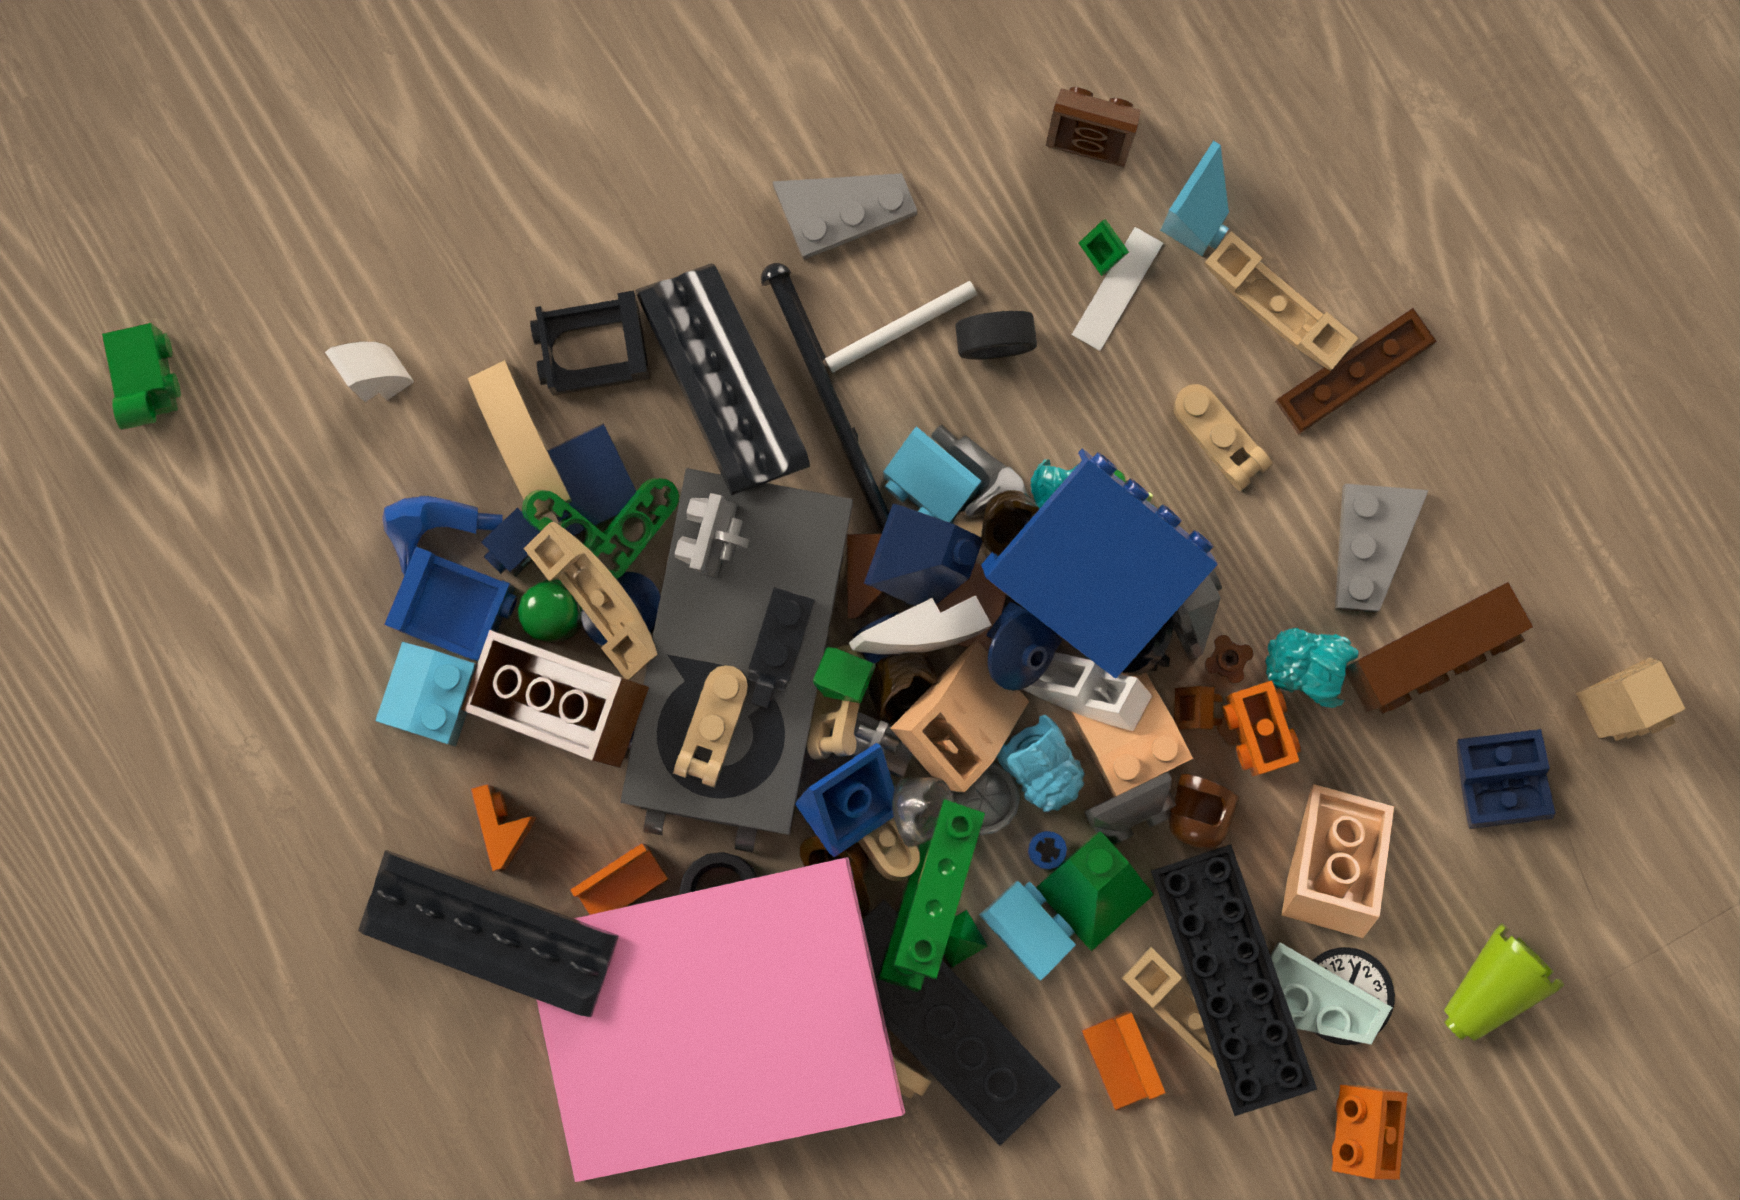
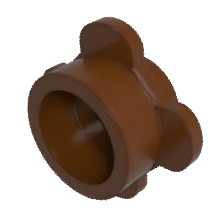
(1217, 661)

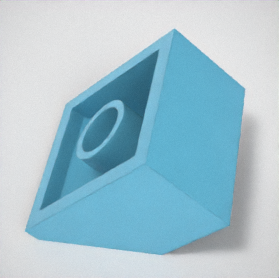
(930, 478)
(427, 693)
(1029, 929)

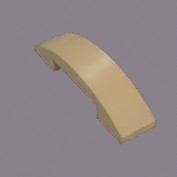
(1278, 304)
(516, 434)
(598, 594)
(1171, 999)

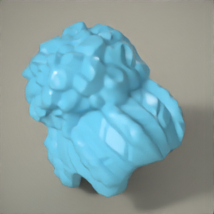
(1043, 765)

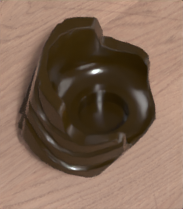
(1005, 518)
(900, 683)

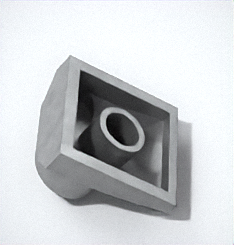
(1145, 802)

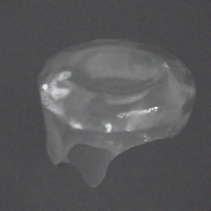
(917, 807)

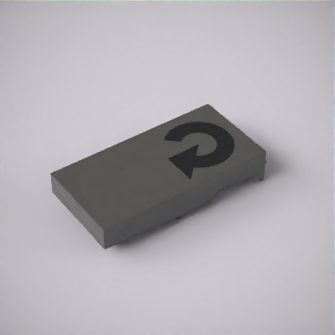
(715, 623)

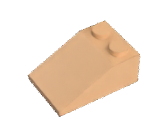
(1139, 755)
(1339, 862)

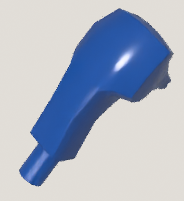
(412, 517)

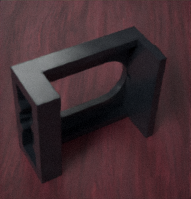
(554, 323)

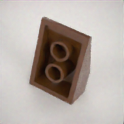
(1093, 126)

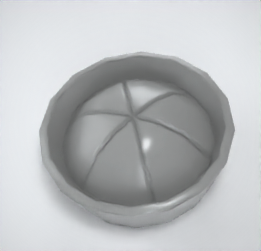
(994, 795)

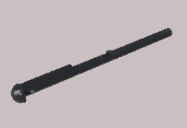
(778, 277)

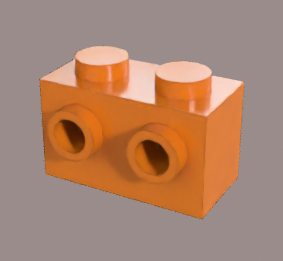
(1261, 728)
(1369, 1132)

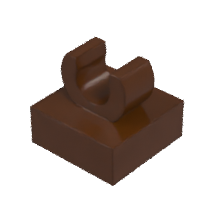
(1195, 708)

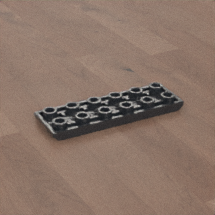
(723, 379)
(488, 934)
(1233, 980)

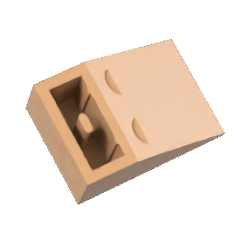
(961, 721)

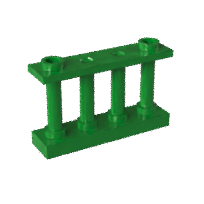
(931, 899)

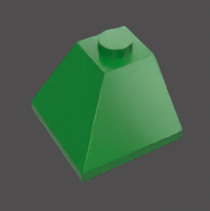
(1095, 890)

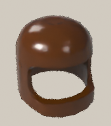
(1202, 812)

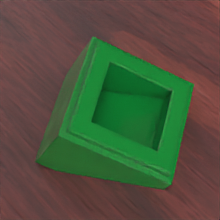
(843, 675)

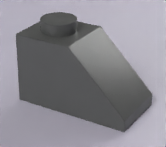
(1196, 616)

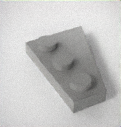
(842, 209)
(1372, 541)

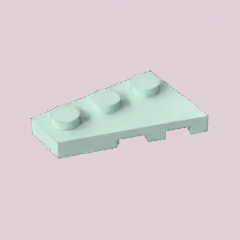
(1325, 1001)

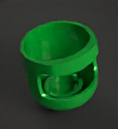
(549, 612)

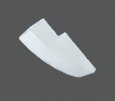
(370, 369)
(924, 629)
(1092, 692)

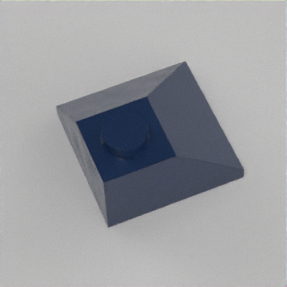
(921, 557)

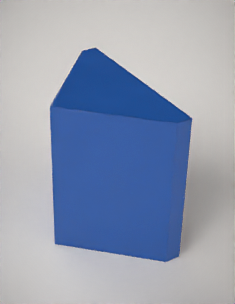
(850, 801)

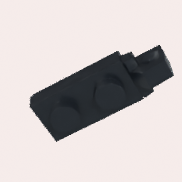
(778, 644)

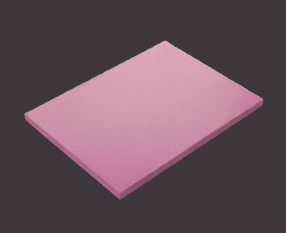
(725, 1025)

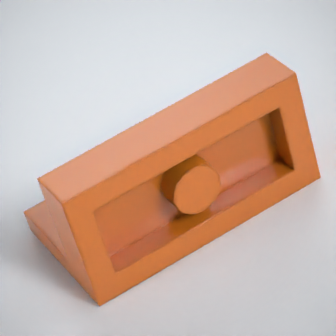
(621, 881)
(1123, 1060)

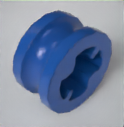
(1058, 843)

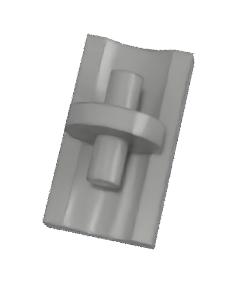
(716, 535)
(871, 731)

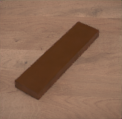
(1356, 371)

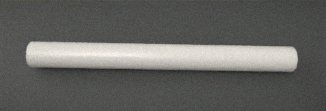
(900, 326)

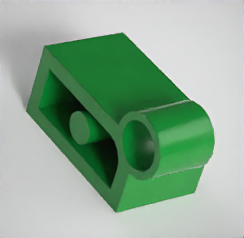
(140, 375)

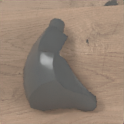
(993, 474)

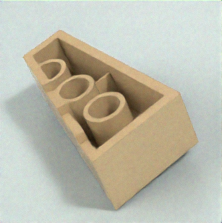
(1632, 701)

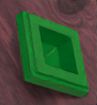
(1103, 247)
(963, 939)

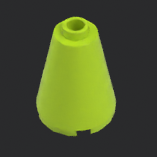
(1499, 986)

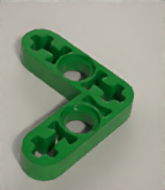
(598, 541)

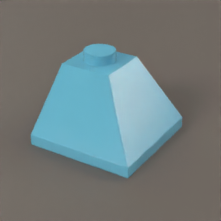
(1201, 206)

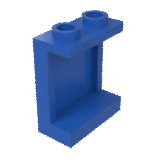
(450, 604)

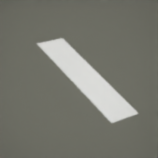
(1117, 289)

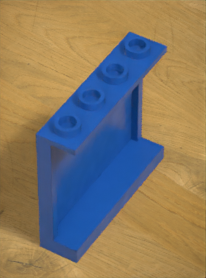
(1102, 564)

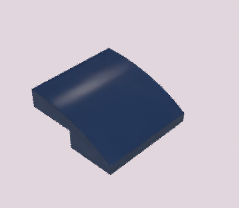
(592, 476)
(1505, 779)

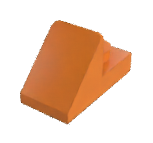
(500, 839)

